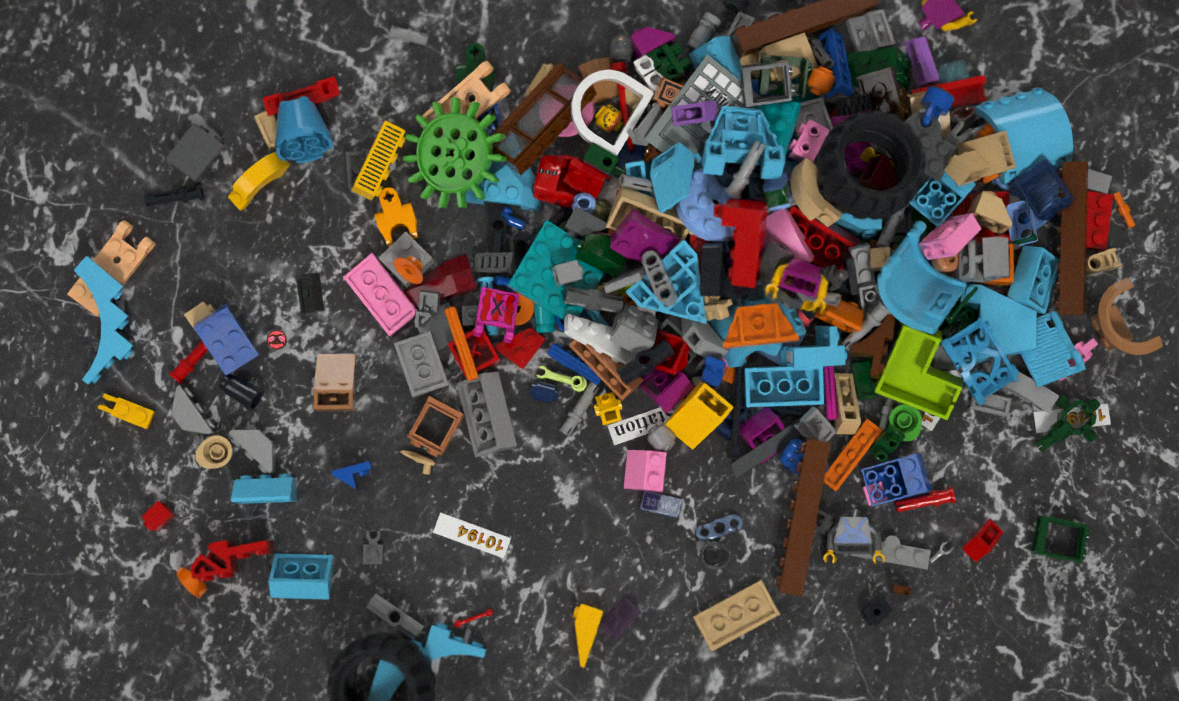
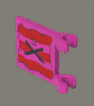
(498, 310)

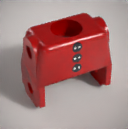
(549, 181)

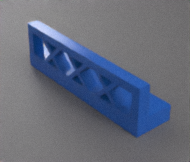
(840, 70)

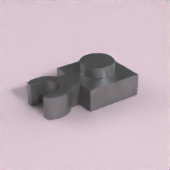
(373, 552)

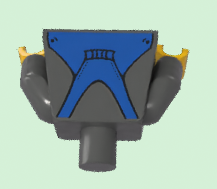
(853, 536)

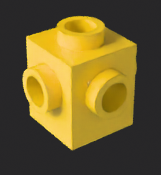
(608, 408)

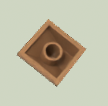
(604, 89)

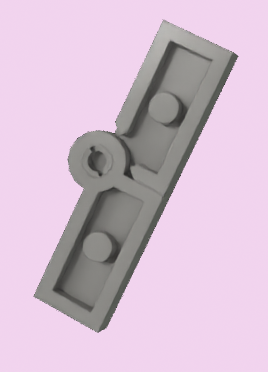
(900, 554)

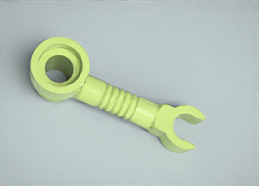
(565, 379)

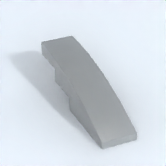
(1027, 389)

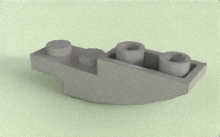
(868, 288)

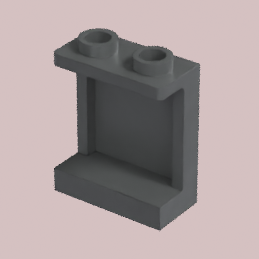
(195, 152)

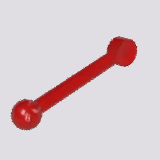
(458, 623)

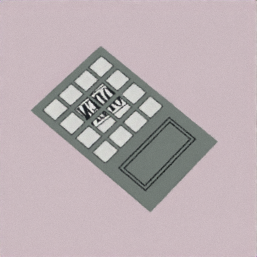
(706, 84)

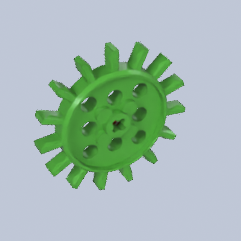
(454, 153)

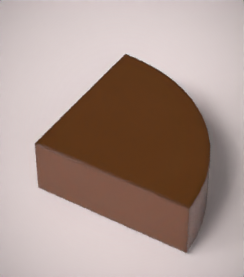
(900, 590)

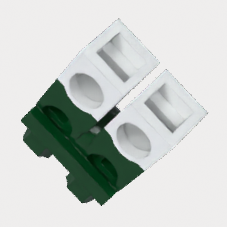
(662, 64)

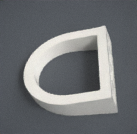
(632, 85)

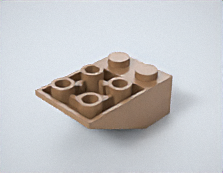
(335, 382)

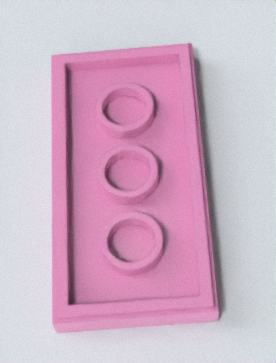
(381, 294)

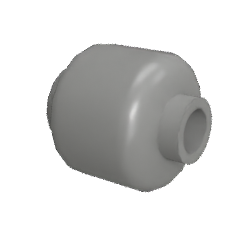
(661, 438)

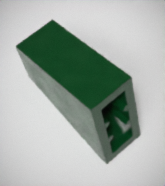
(596, 251)

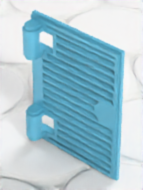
(1052, 351)

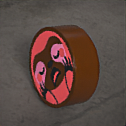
(277, 340)

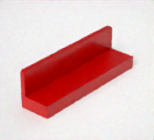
(964, 91)

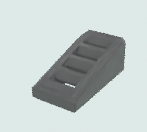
(482, 263)

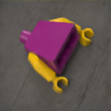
(944, 15)
(800, 278)

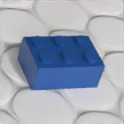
(226, 339)

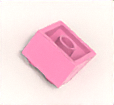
(645, 470)

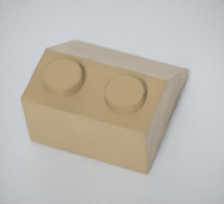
(990, 212)

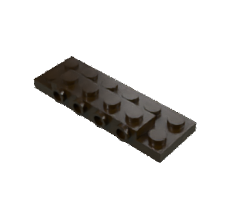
(885, 93)

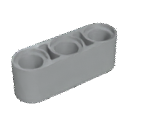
(653, 272)

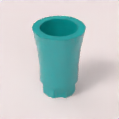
(544, 320)

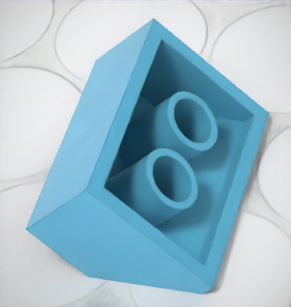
(1034, 278)
(264, 489)
(301, 576)

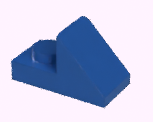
(714, 371)
(348, 474)

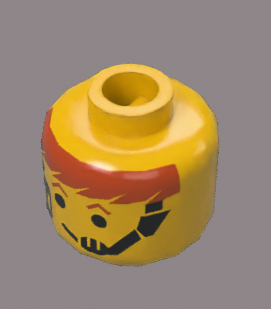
(608, 118)

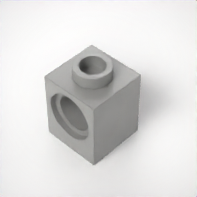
(567, 273)

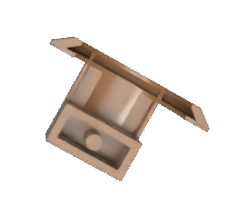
(1113, 328)

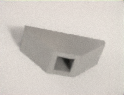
(702, 339)
(189, 414)
(257, 447)

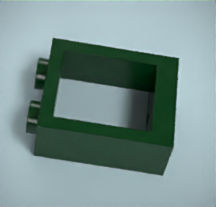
(1041, 533)

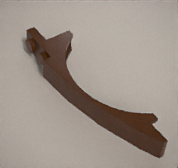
(875, 345)

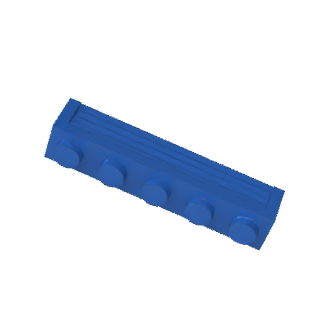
(573, 363)

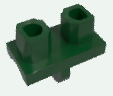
(886, 443)

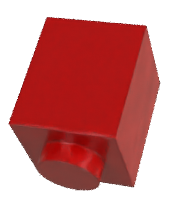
(157, 516)

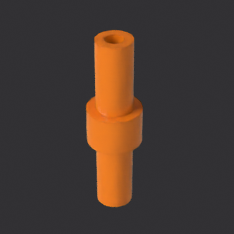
(1124, 210)

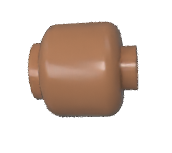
(946, 264)

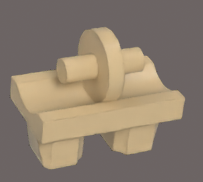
(716, 308)

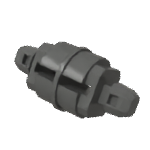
(834, 276)

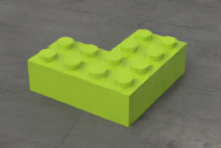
(912, 379)

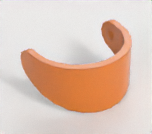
(192, 585)

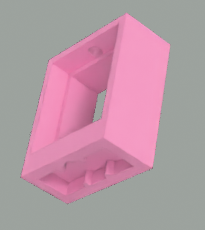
(950, 236)

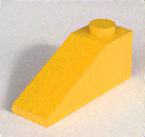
(586, 627)

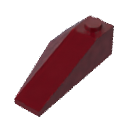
(450, 279)

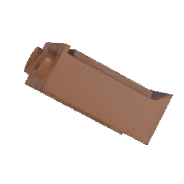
(434, 449)

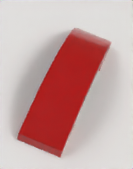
(318, 93)

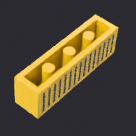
(378, 160)

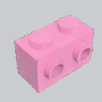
(808, 142)

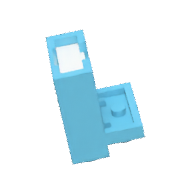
(824, 353)

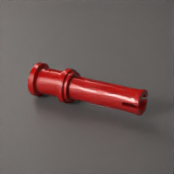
(187, 365)
(934, 498)

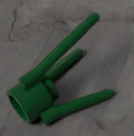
(953, 315)

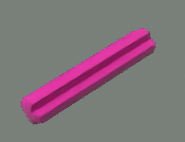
(830, 392)

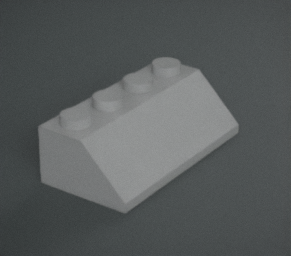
(486, 414)

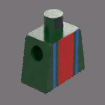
(603, 162)

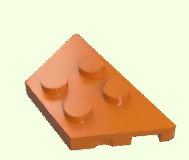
(759, 326)

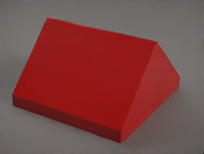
(681, 349)

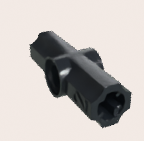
(635, 368)

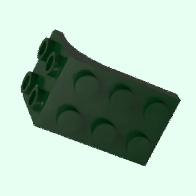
(874, 60)

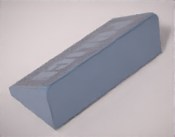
(661, 504)

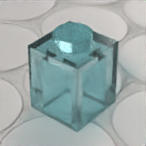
(953, 72)

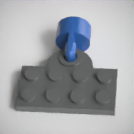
(927, 127)

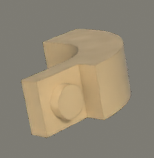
(807, 195)

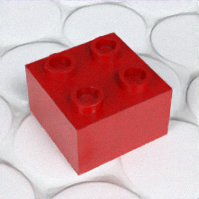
(481, 350)

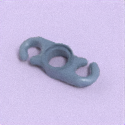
(710, 527)

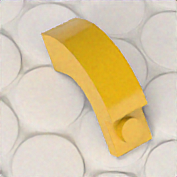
(255, 178)

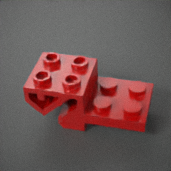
(206, 567)

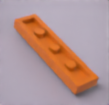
(851, 454)

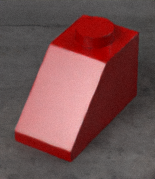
(982, 540)

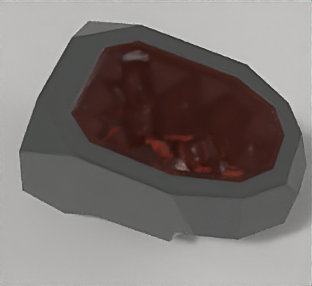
(965, 114)

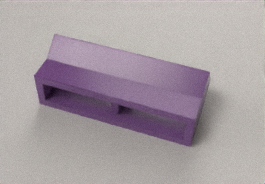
(922, 61)

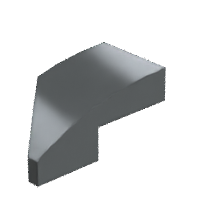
(428, 306)

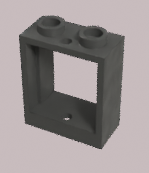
(788, 88)

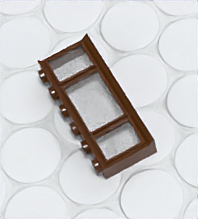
(539, 118)

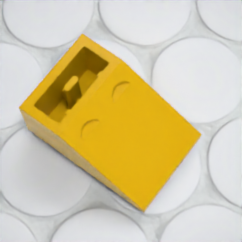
(698, 415)

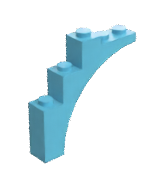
(112, 343)
(438, 645)

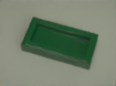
(862, 379)

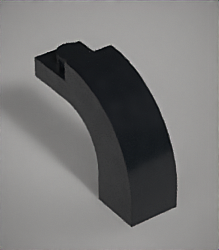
(739, 293)

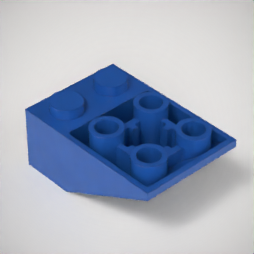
(899, 478)

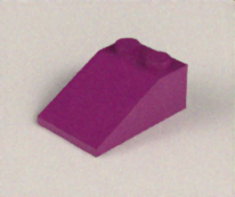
(640, 234)

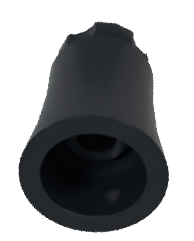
(242, 391)

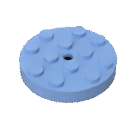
(698, 208)

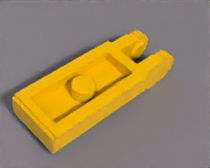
(129, 411)

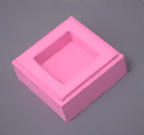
(877, 494)

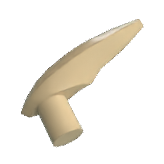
(420, 459)

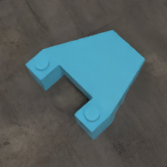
(734, 137)
(1011, 321)

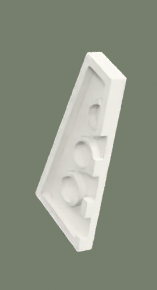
(597, 336)

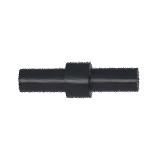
(783, 411)

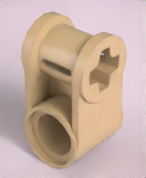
(1104, 261)

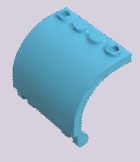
(1034, 127)
(915, 289)

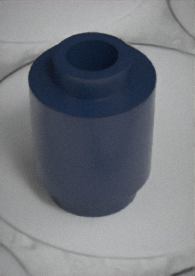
(544, 392)

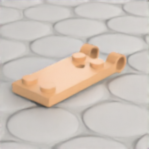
(472, 86)
(120, 271)

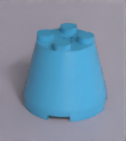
(301, 132)

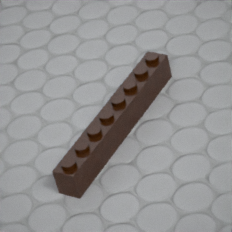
(797, 21)
(1073, 241)
(803, 516)

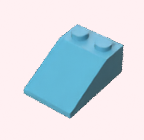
(866, 228)

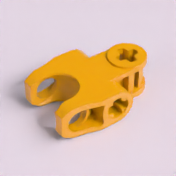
(394, 216)

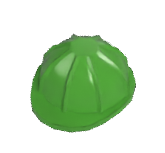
(906, 420)

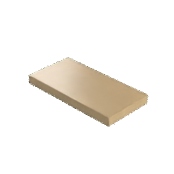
(736, 615)

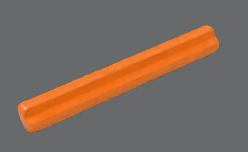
(461, 343)

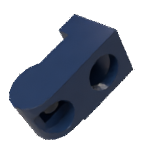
(725, 427)

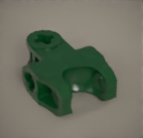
(472, 63)

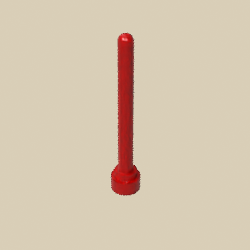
(621, 67)

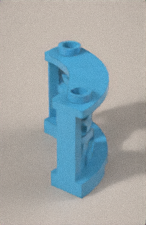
(956, 353)

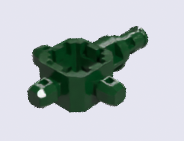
(1063, 429)

